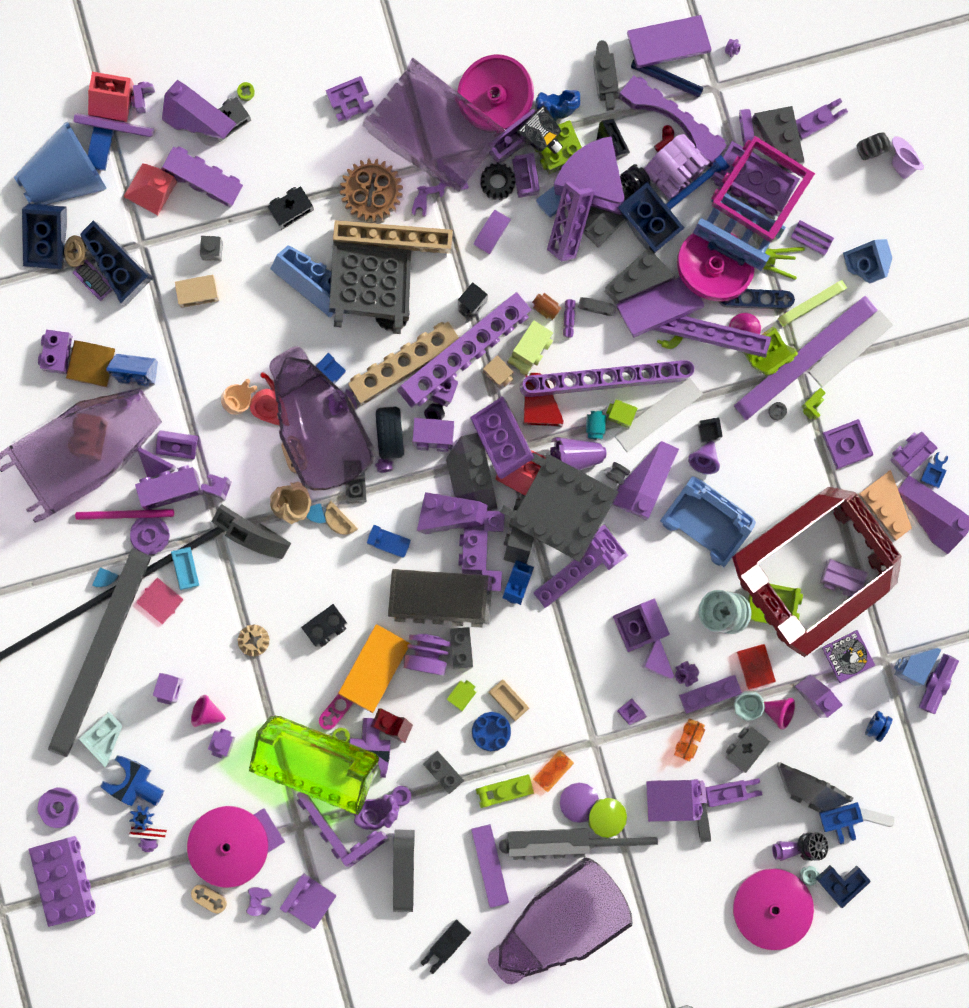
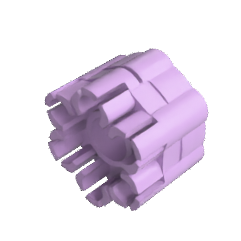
(676, 165)

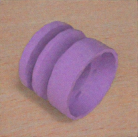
(427, 654)

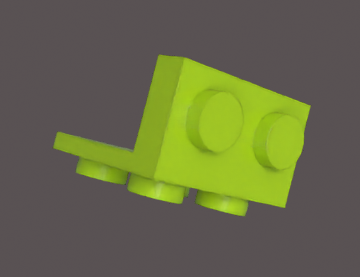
(777, 354)

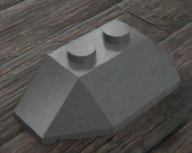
(470, 471)

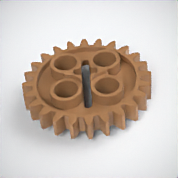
(388, 193)

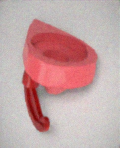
(264, 403)

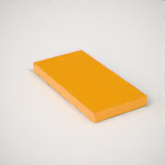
(374, 668)

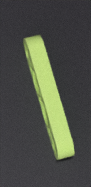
(812, 303)

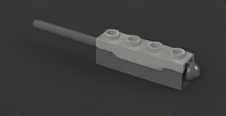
(561, 842)

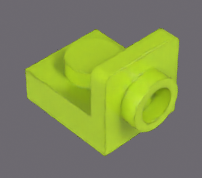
(815, 400)

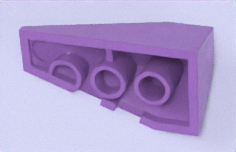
(190, 111)

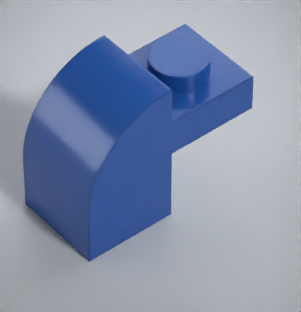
(518, 582)

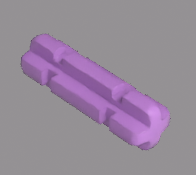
(569, 317)

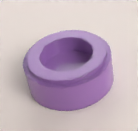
(402, 795)

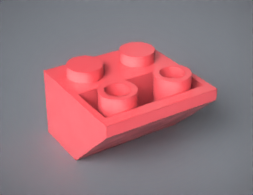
(109, 96)
(522, 477)

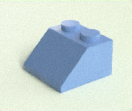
(917, 666)

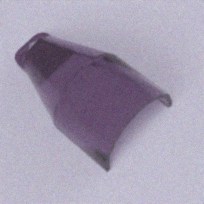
(318, 424)
(563, 923)

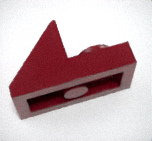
(392, 725)

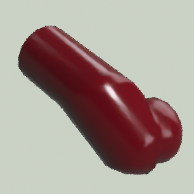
(667, 136)

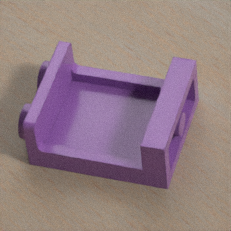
(674, 800)

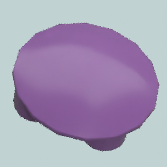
(578, 801)

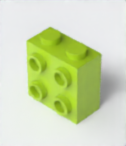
(571, 144)

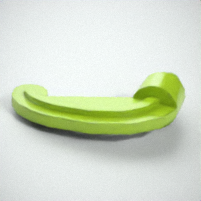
(674, 342)

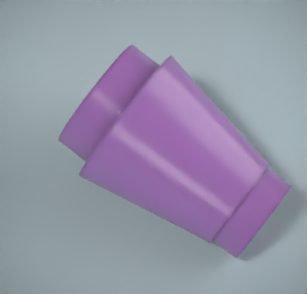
(784, 849)

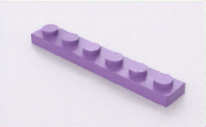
(718, 335)

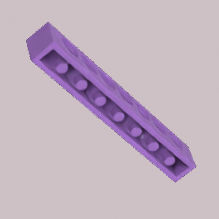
(513, 305)

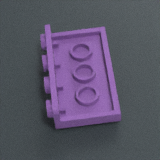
(758, 181)
(62, 881)

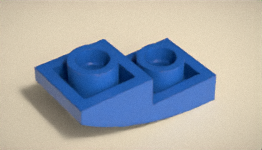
(100, 147)

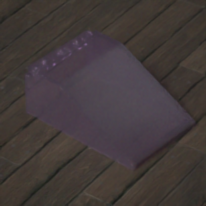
(433, 127)

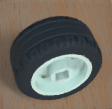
(389, 432)

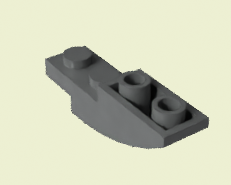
(254, 537)

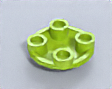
(607, 817)

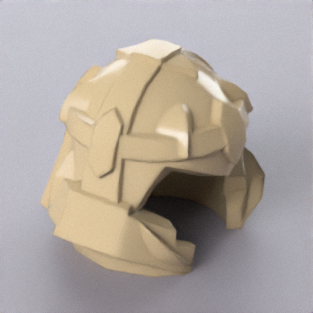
(290, 502)

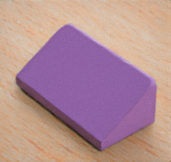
(176, 444)

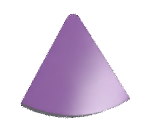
(594, 168)

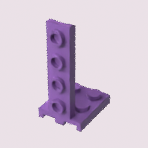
(603, 550)
(358, 851)

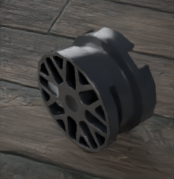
(634, 178)
(811, 846)

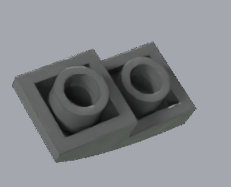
(356, 490)

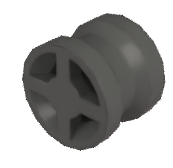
(618, 473)

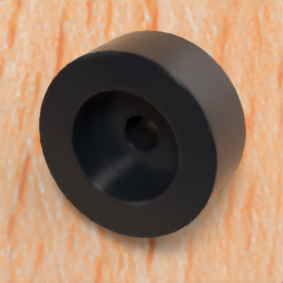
(434, 411)

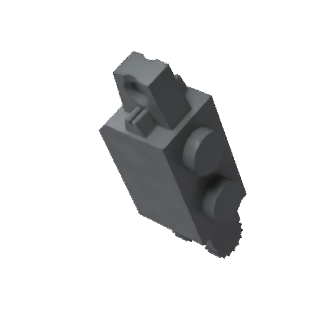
(605, 75)

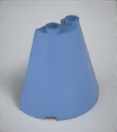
(59, 170)

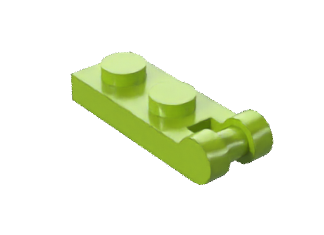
(505, 790)

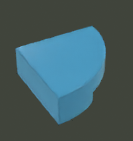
(316, 514)
(104, 578)

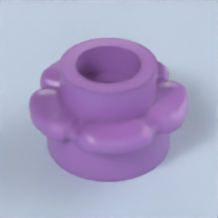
(732, 47)
(384, 465)
(148, 845)

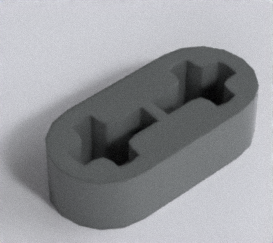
(596, 306)
(703, 826)

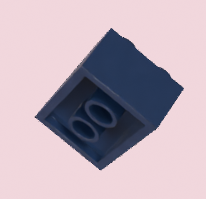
(650, 218)
(44, 235)

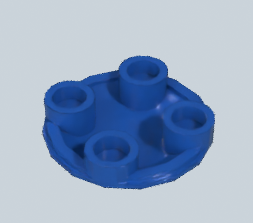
(491, 731)

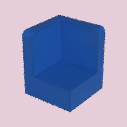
(331, 368)

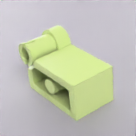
(530, 348)

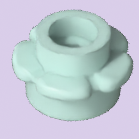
(804, 875)

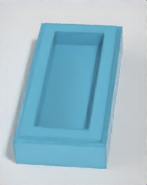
(185, 568)

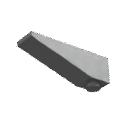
(602, 223)

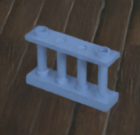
(730, 243)

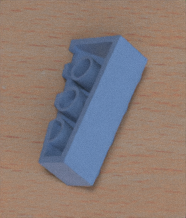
(304, 276)

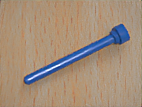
(719, 165)

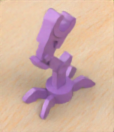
(421, 199)

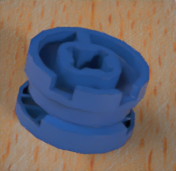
(878, 726)

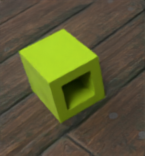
(621, 413)
(462, 694)

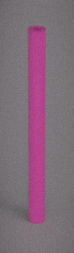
(124, 514)

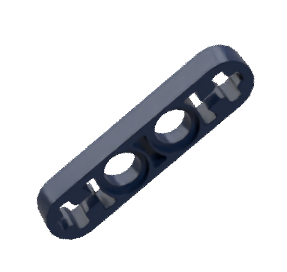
(756, 301)

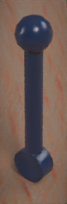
(712, 246)

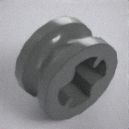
(783, 413)

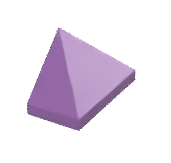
(153, 464)

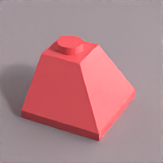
(150, 188)

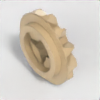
(72, 244)
(262, 643)

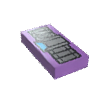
(93, 280)

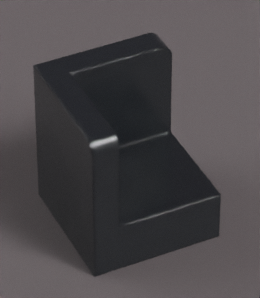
(710, 430)

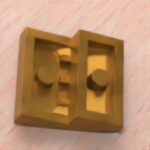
(89, 363)

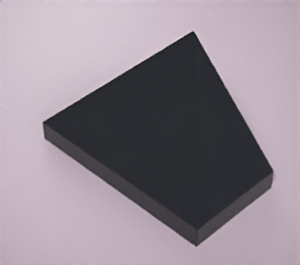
(608, 128)

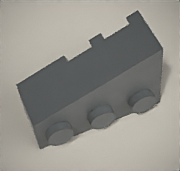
(780, 131)

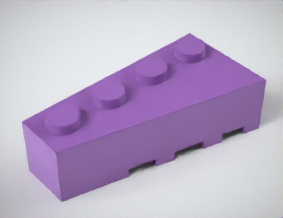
(201, 176)

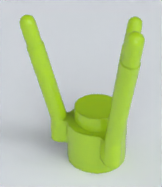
(772, 259)

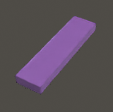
(113, 125)
(490, 865)

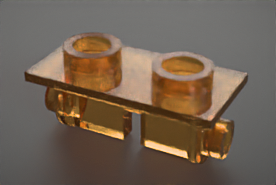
(692, 731)
(553, 771)

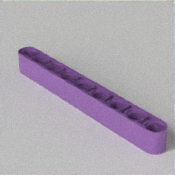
(806, 358)
(615, 373)

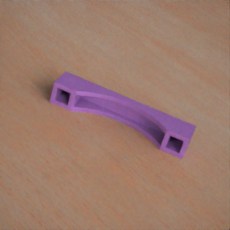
(642, 97)

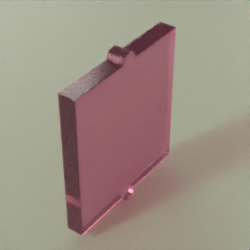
(160, 601)

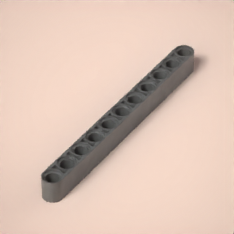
(99, 653)

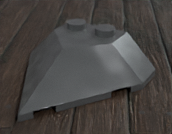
(811, 789)

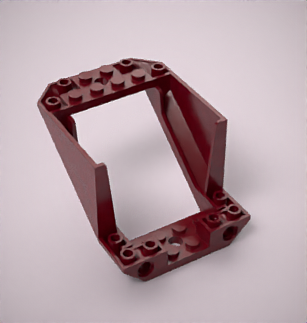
(753, 580)

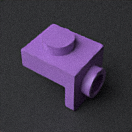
(138, 99)

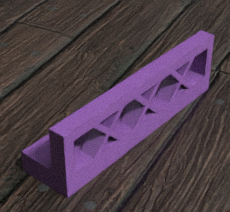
(573, 225)

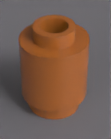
(546, 306)

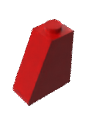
(541, 409)

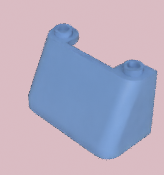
(709, 520)

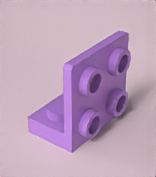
(308, 901)

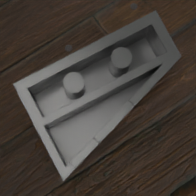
(639, 277)
(518, 542)

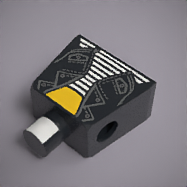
(541, 131)

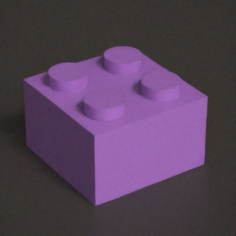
(433, 434)

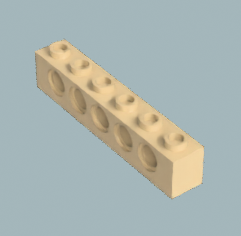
(394, 236)
(365, 394)

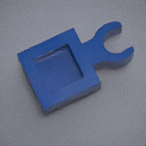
(934, 473)

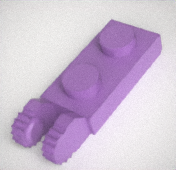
(819, 119)
(730, 792)

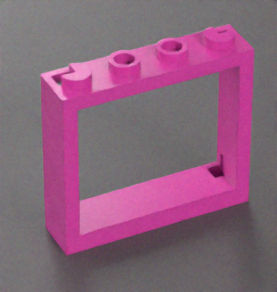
(780, 158)

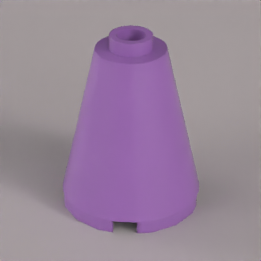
(577, 452)

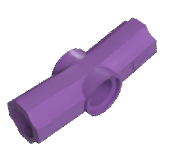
(938, 683)

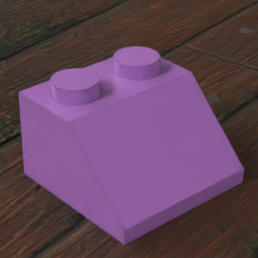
(641, 625)

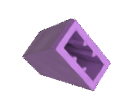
(818, 696)

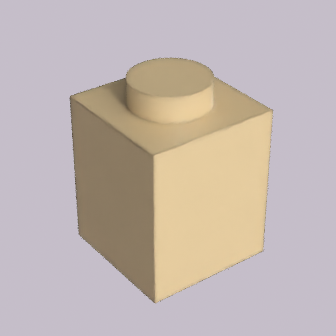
(498, 372)

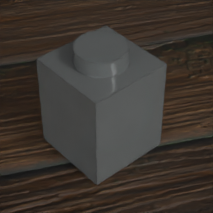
(211, 248)

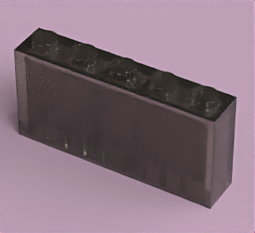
(440, 597)

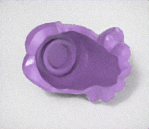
(377, 813)

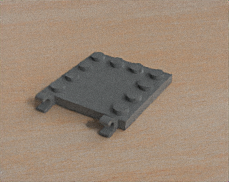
(370, 283)
(563, 507)

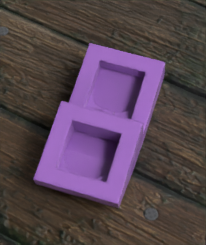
(492, 231)

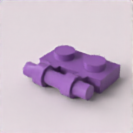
(346, 93)

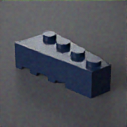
(119, 267)

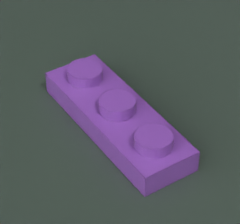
(710, 694)

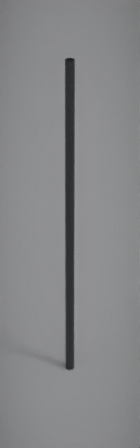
(101, 597)

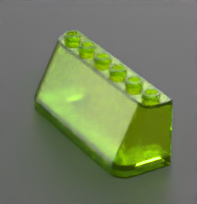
(313, 763)

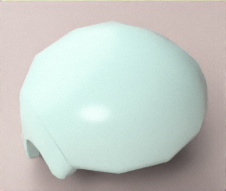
(749, 705)

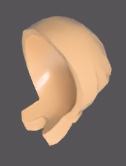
(237, 397)

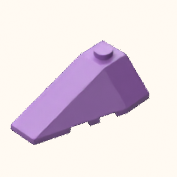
(645, 483)
(939, 518)

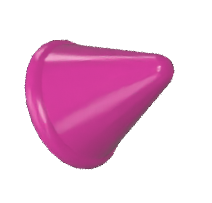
(746, 322)
(780, 711)
(206, 712)

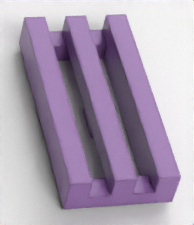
(815, 231)

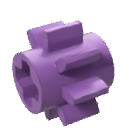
(687, 673)

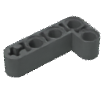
(403, 870)

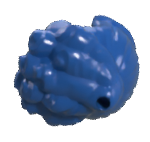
(560, 105)

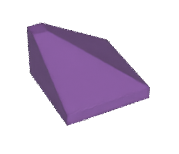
(631, 712)

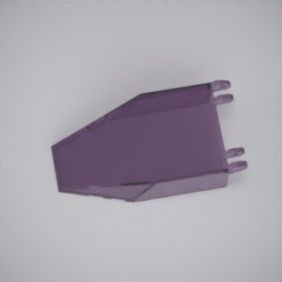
(81, 448)

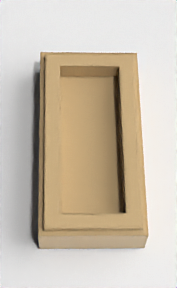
(509, 700)

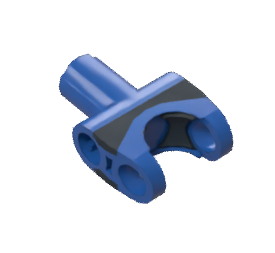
(134, 785)

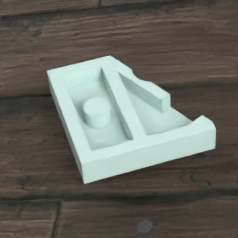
(102, 737)

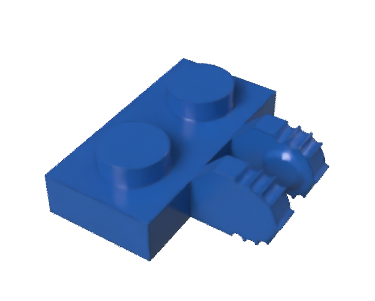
(842, 817)

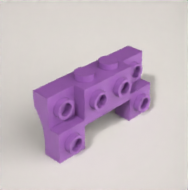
(475, 548)

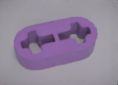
(746, 125)

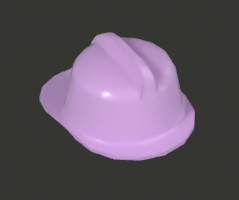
(905, 158)

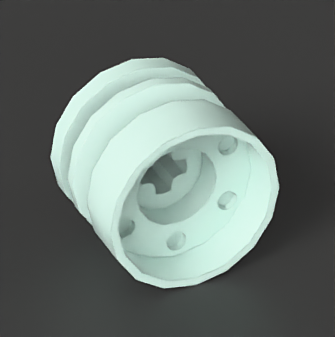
(715, 611)

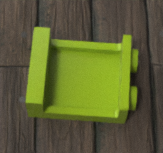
(790, 597)

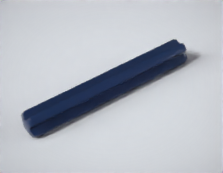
(671, 79)

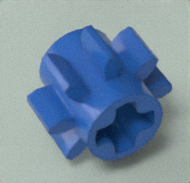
(139, 822)

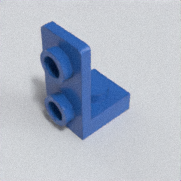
(388, 541)

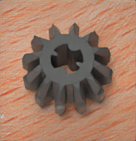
(873, 146)

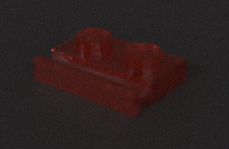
(756, 666)

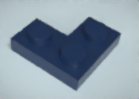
(843, 889)

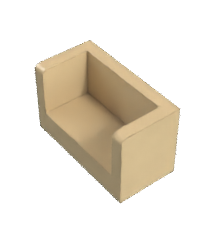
(197, 291)

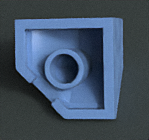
(869, 260)

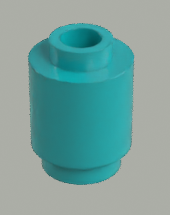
(595, 425)

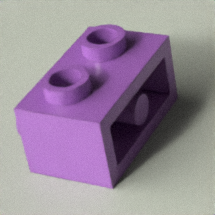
(55, 351)

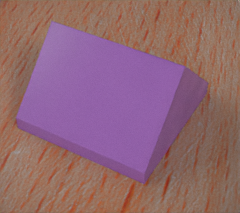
(657, 661)

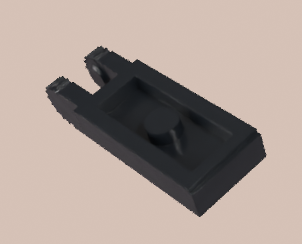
(447, 944)

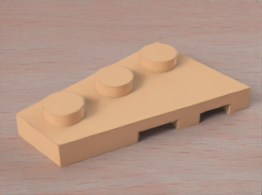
(887, 505)

